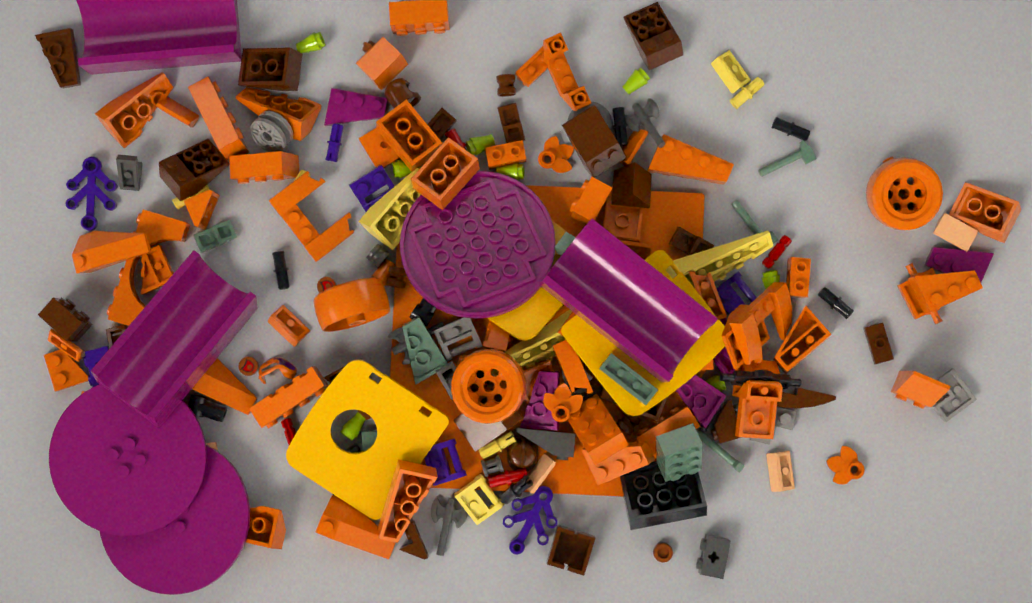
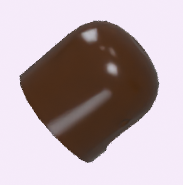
(398, 92)

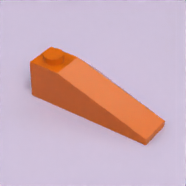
(130, 112)
(299, 113)
(105, 248)
(224, 387)
(266, 527)
(352, 528)

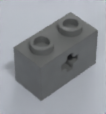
(717, 566)

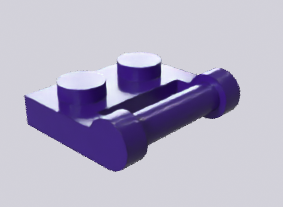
(369, 184)
(729, 297)
(437, 459)

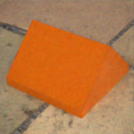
(382, 63)
(202, 207)

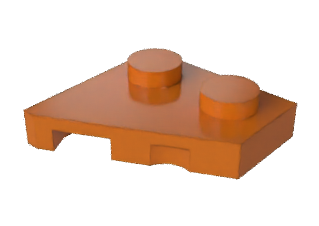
(155, 270)
(64, 370)

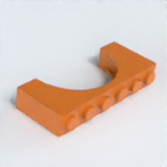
(159, 229)

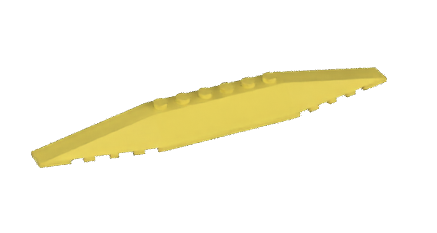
(716, 260)

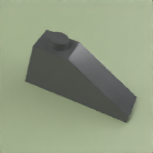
(557, 443)

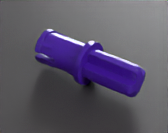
(334, 143)

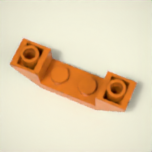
(561, 73)

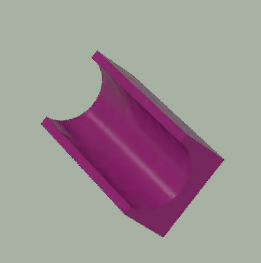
(158, 34)
(627, 300)
(174, 340)

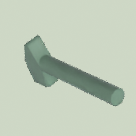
(805, 153)
(748, 220)
(738, 466)

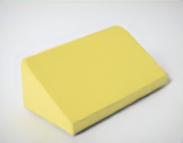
(730, 71)

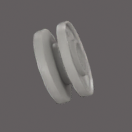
(271, 131)

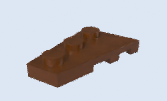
(62, 55)

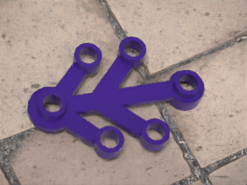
(90, 190)
(531, 516)

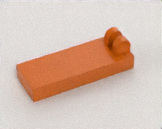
(532, 69)

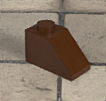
(725, 424)

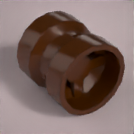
(506, 85)
(396, 277)
(626, 425)

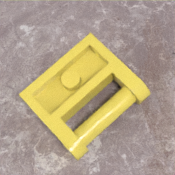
(474, 503)

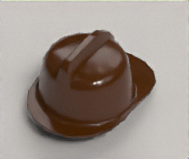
(522, 453)

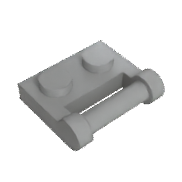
(454, 332)

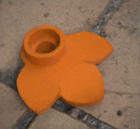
(559, 155)
(562, 400)
(842, 466)

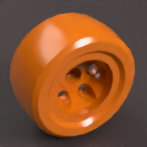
(925, 205)
(351, 304)
(469, 401)

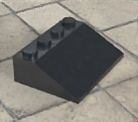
(656, 502)

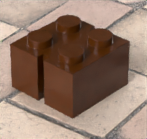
(65, 319)
(570, 550)

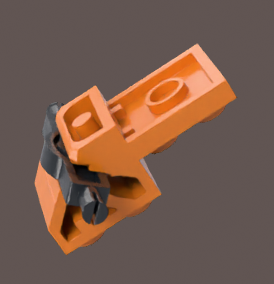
(758, 391)

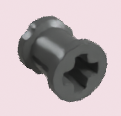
(492, 465)

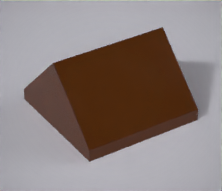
(631, 186)

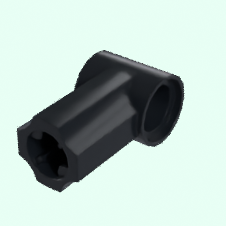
(425, 311)
(204, 408)

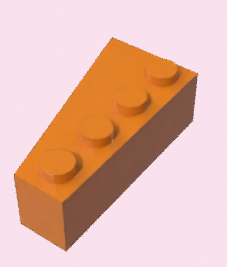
(218, 119)
(688, 162)
(289, 397)
(406, 492)

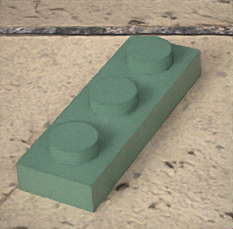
(628, 379)

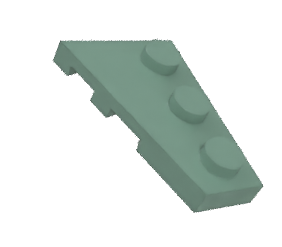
(422, 350)

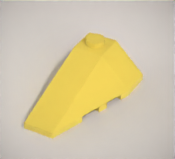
(387, 215)

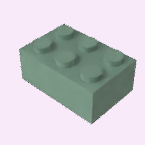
(679, 452)

